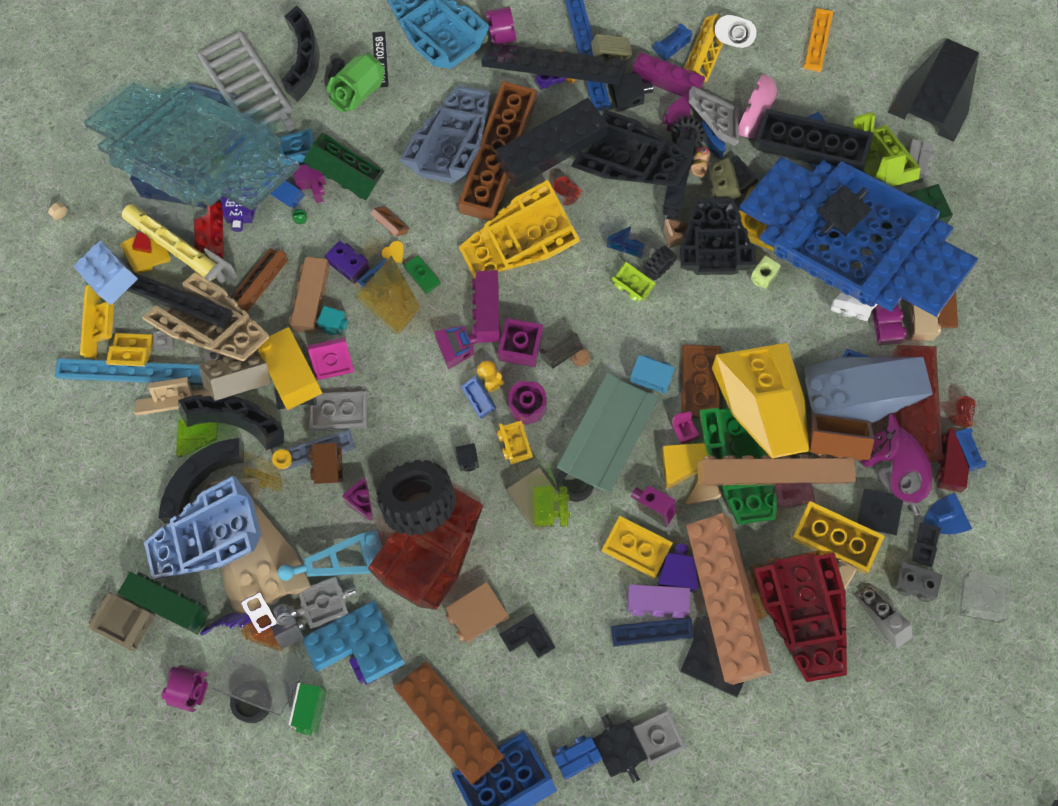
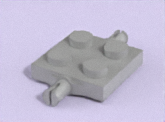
(909, 485)
(324, 602)

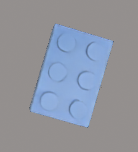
(105, 272)

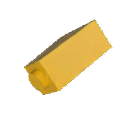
(681, 462)

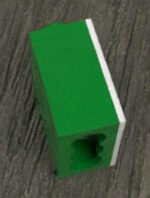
(307, 709)

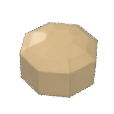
(58, 211)

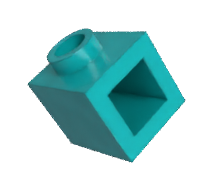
(332, 321)

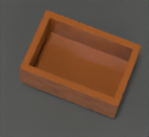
(840, 437)

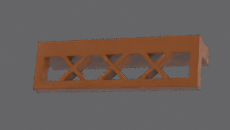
(259, 284)

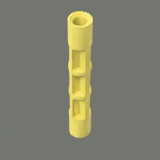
(168, 240)

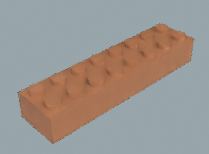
(728, 599)

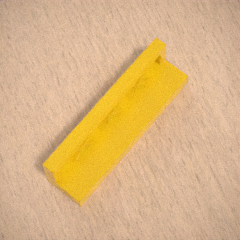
(702, 45)

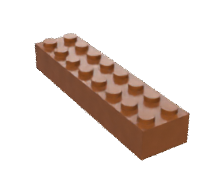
(486, 179)

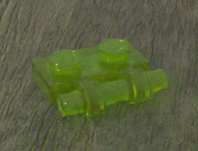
(544, 506)

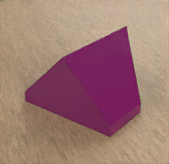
(359, 500)

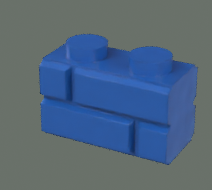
(577, 757)

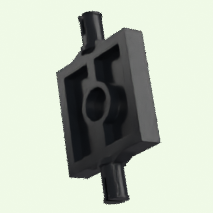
(844, 211)
(620, 748)

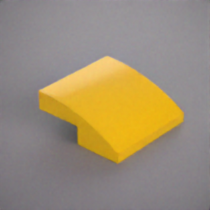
(141, 261)
(130, 349)

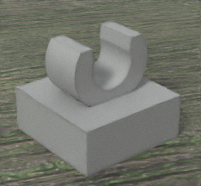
(162, 341)

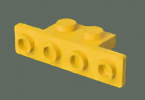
(96, 323)

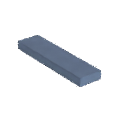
(300, 453)

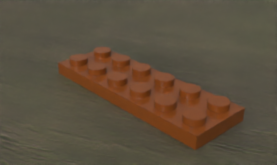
(449, 723)

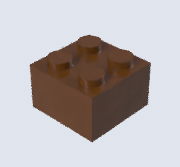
(326, 463)

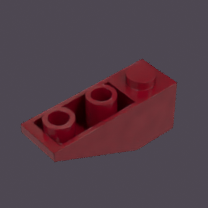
(953, 467)

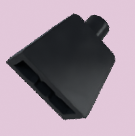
(630, 91)

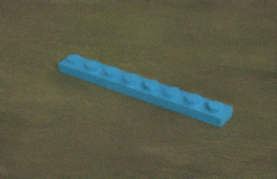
(151, 372)

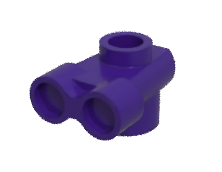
(546, 81)

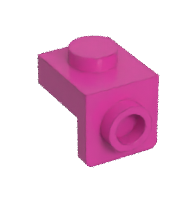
(684, 427)

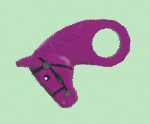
(906, 456)

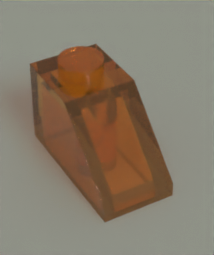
(265, 637)

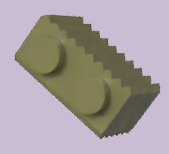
(611, 46)

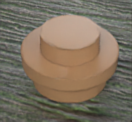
(581, 358)

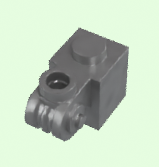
(288, 628)

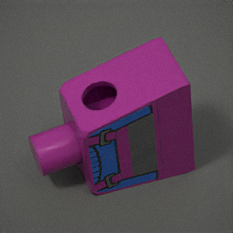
(455, 345)

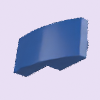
(712, 141)

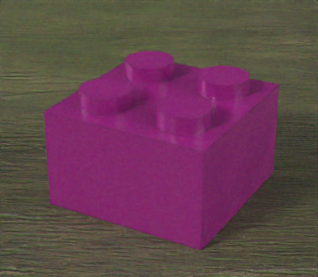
(520, 342)

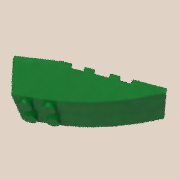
(728, 437)

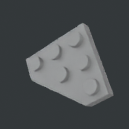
(717, 113)

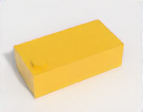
(289, 369)
(829, 531)

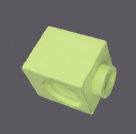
(766, 265)

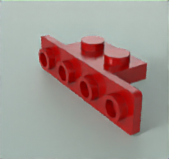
(209, 231)

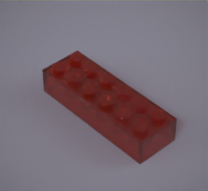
(923, 417)

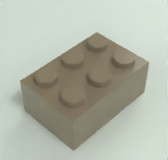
(233, 376)

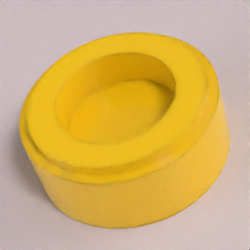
(282, 459)

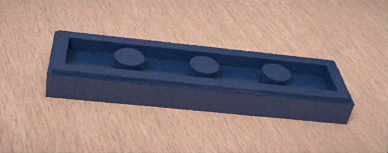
(652, 632)

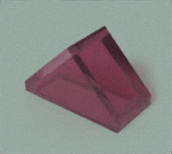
(794, 494)

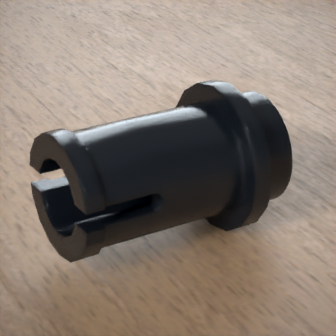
(337, 66)

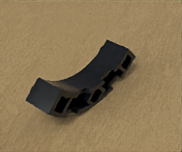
(304, 71)
(235, 412)
(195, 471)

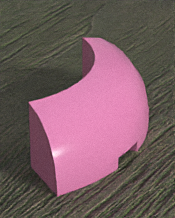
(761, 99)

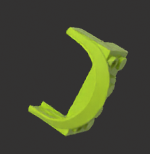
(897, 163)

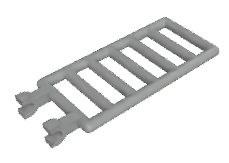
(255, 59)

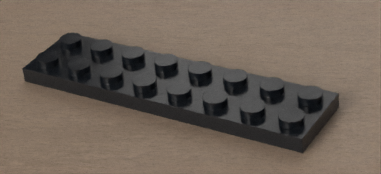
(555, 63)

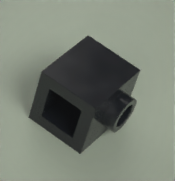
(467, 457)

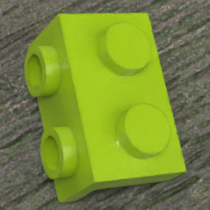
(634, 282)

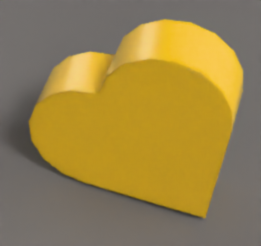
(396, 250)

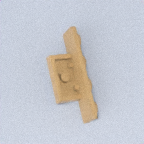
(166, 396)

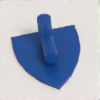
(948, 515)

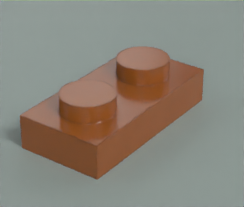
(390, 221)

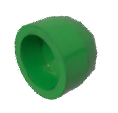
(298, 216)

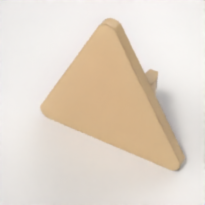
(703, 494)

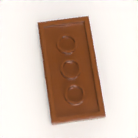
(699, 383)

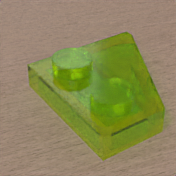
(194, 437)

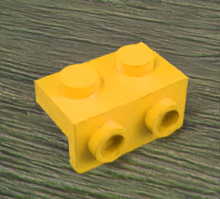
(515, 441)

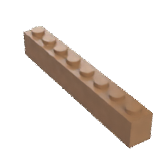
(775, 471)

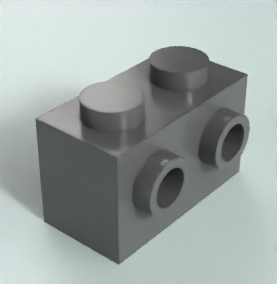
(917, 582)

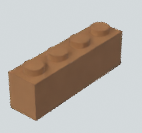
(310, 295)

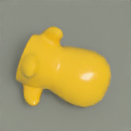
(490, 375)

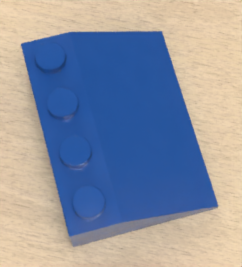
(514, 781)

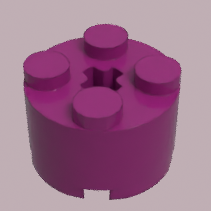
(501, 25)
(527, 392)
(185, 688)

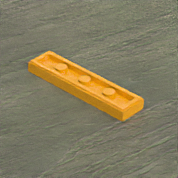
(818, 40)

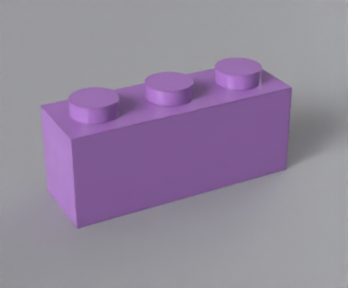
(658, 601)

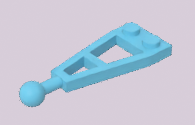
(370, 547)

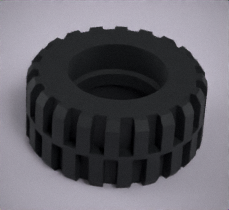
(421, 514)

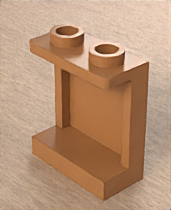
(476, 613)

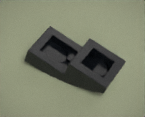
(925, 544)

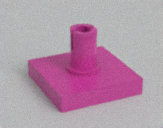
(331, 358)

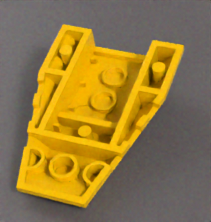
(521, 233)

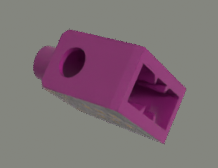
(655, 504)

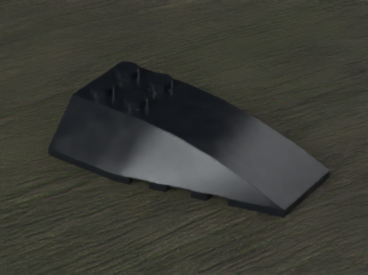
(940, 89)
(634, 154)

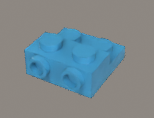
(297, 145)

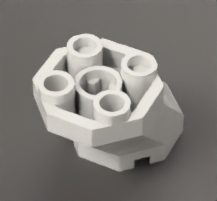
(851, 307)

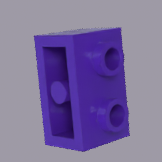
(347, 262)

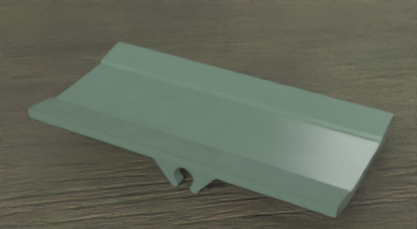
(607, 433)

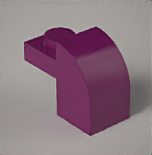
(309, 178)

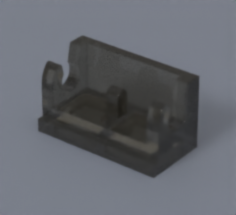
(562, 350)

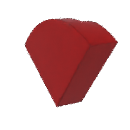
(142, 243)

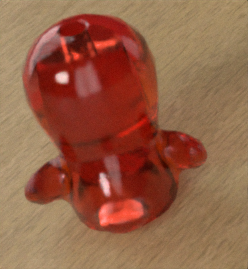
(567, 189)
(964, 412)

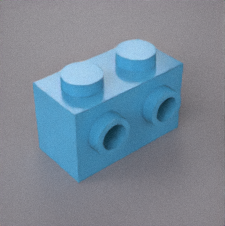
(652, 374)

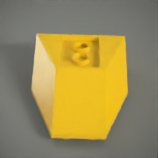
(765, 397)

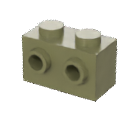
(724, 180)

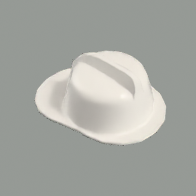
(735, 31)

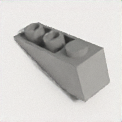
(885, 616)

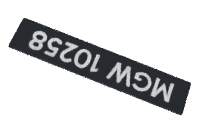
(380, 53)

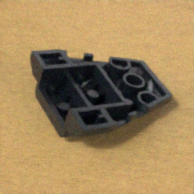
(716, 239)

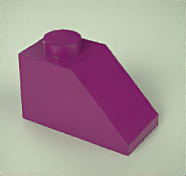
(677, 109)

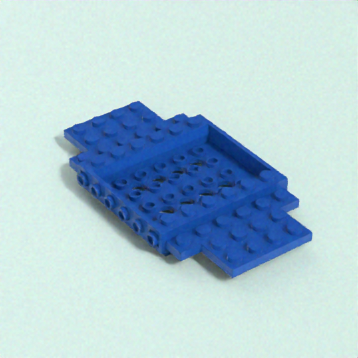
(907, 264)

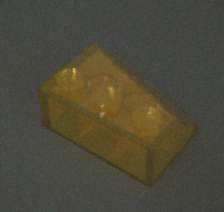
(389, 297)

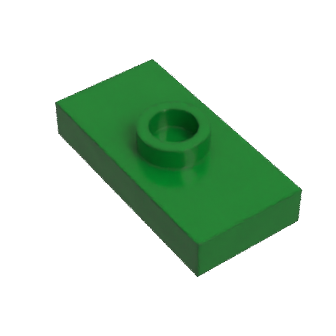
(422, 274)

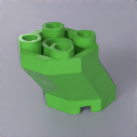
(355, 82)

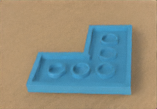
(359, 633)

